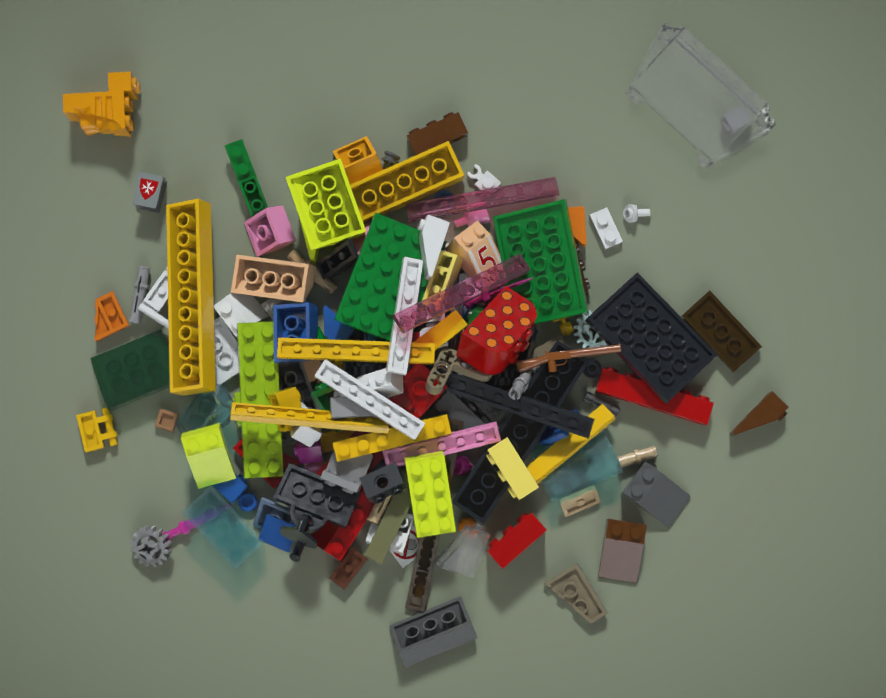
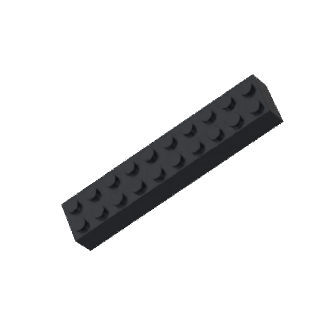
(483, 485)

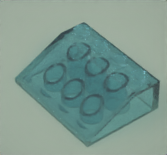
(584, 468)

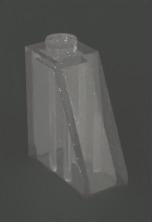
(464, 551)

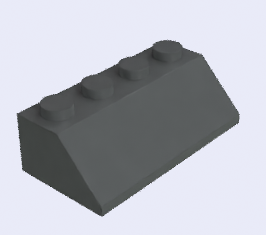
(433, 631)

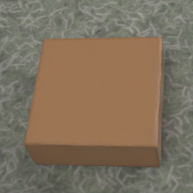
(166, 420)

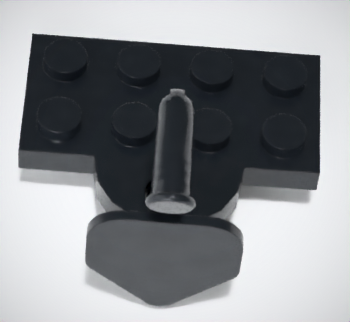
(312, 500)

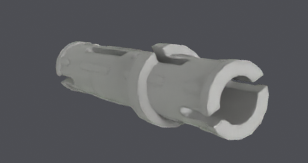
(139, 294)
(521, 383)

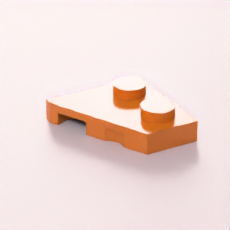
(109, 316)

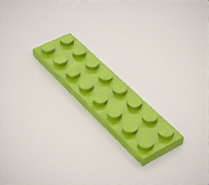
(257, 380)

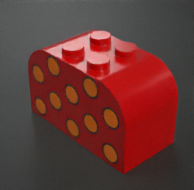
(498, 333)

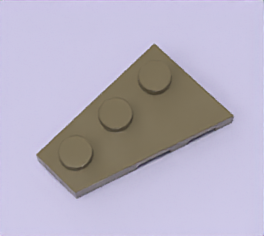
(577, 592)

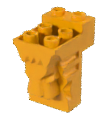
(105, 111)

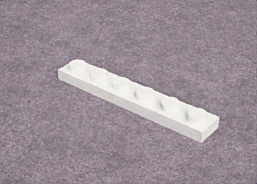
(406, 297)
(369, 399)

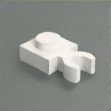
(485, 180)

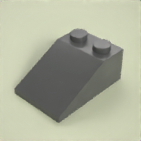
(656, 494)

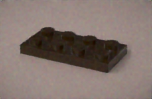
(721, 331)

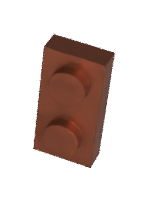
(348, 568)

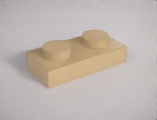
(579, 500)

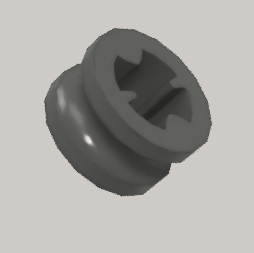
(390, 158)

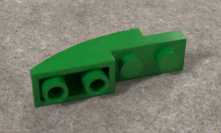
(246, 177)

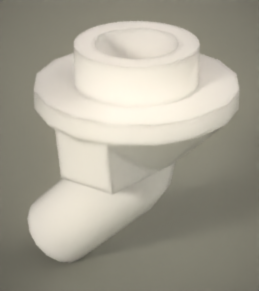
(631, 213)

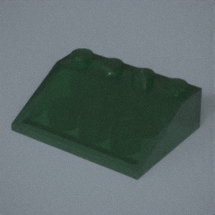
(133, 370)

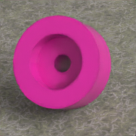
(462, 466)

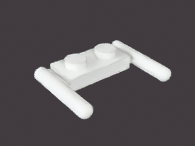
(156, 300)

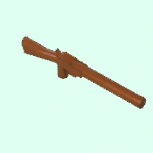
(524, 365)

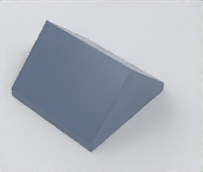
(272, 508)

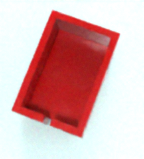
(515, 539)

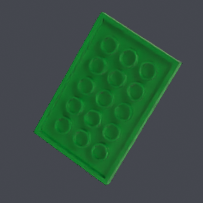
(548, 247)
(374, 282)

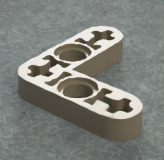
(454, 364)

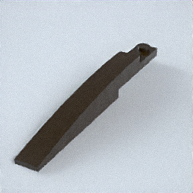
(428, 546)

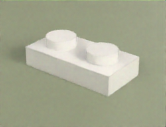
(606, 228)

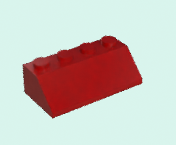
(338, 540)

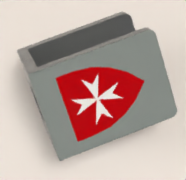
(149, 192)

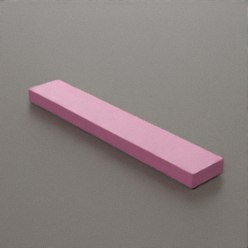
(449, 443)

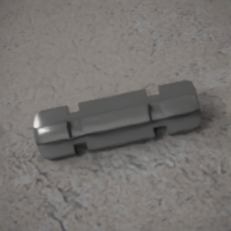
(597, 401)

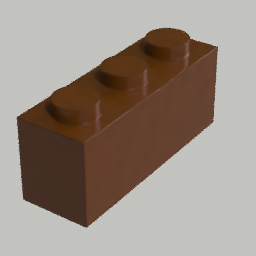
(437, 133)

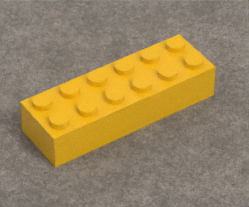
(407, 181)

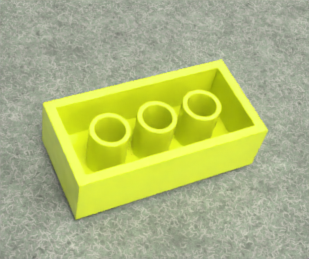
(430, 494)

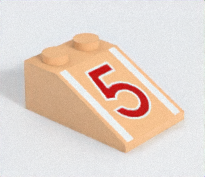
(475, 249)

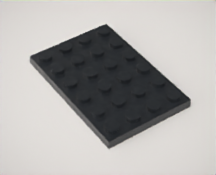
(651, 337)

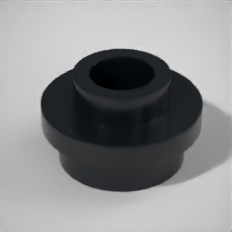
(596, 373)

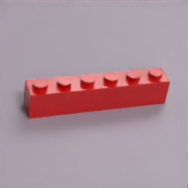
(635, 391)

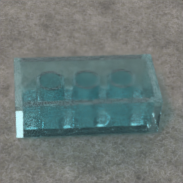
(223, 527)

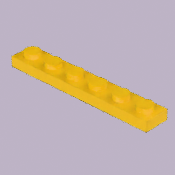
(377, 442)

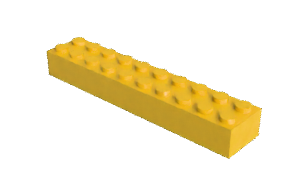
(190, 298)

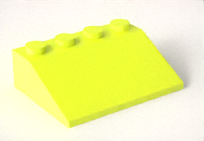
(326, 205)

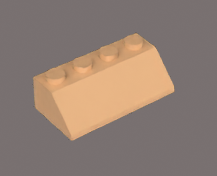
(272, 278)

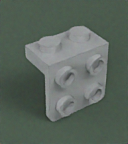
(347, 472)

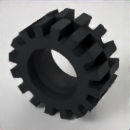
(504, 379)

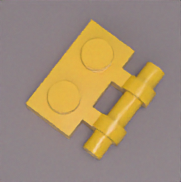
(91, 432)

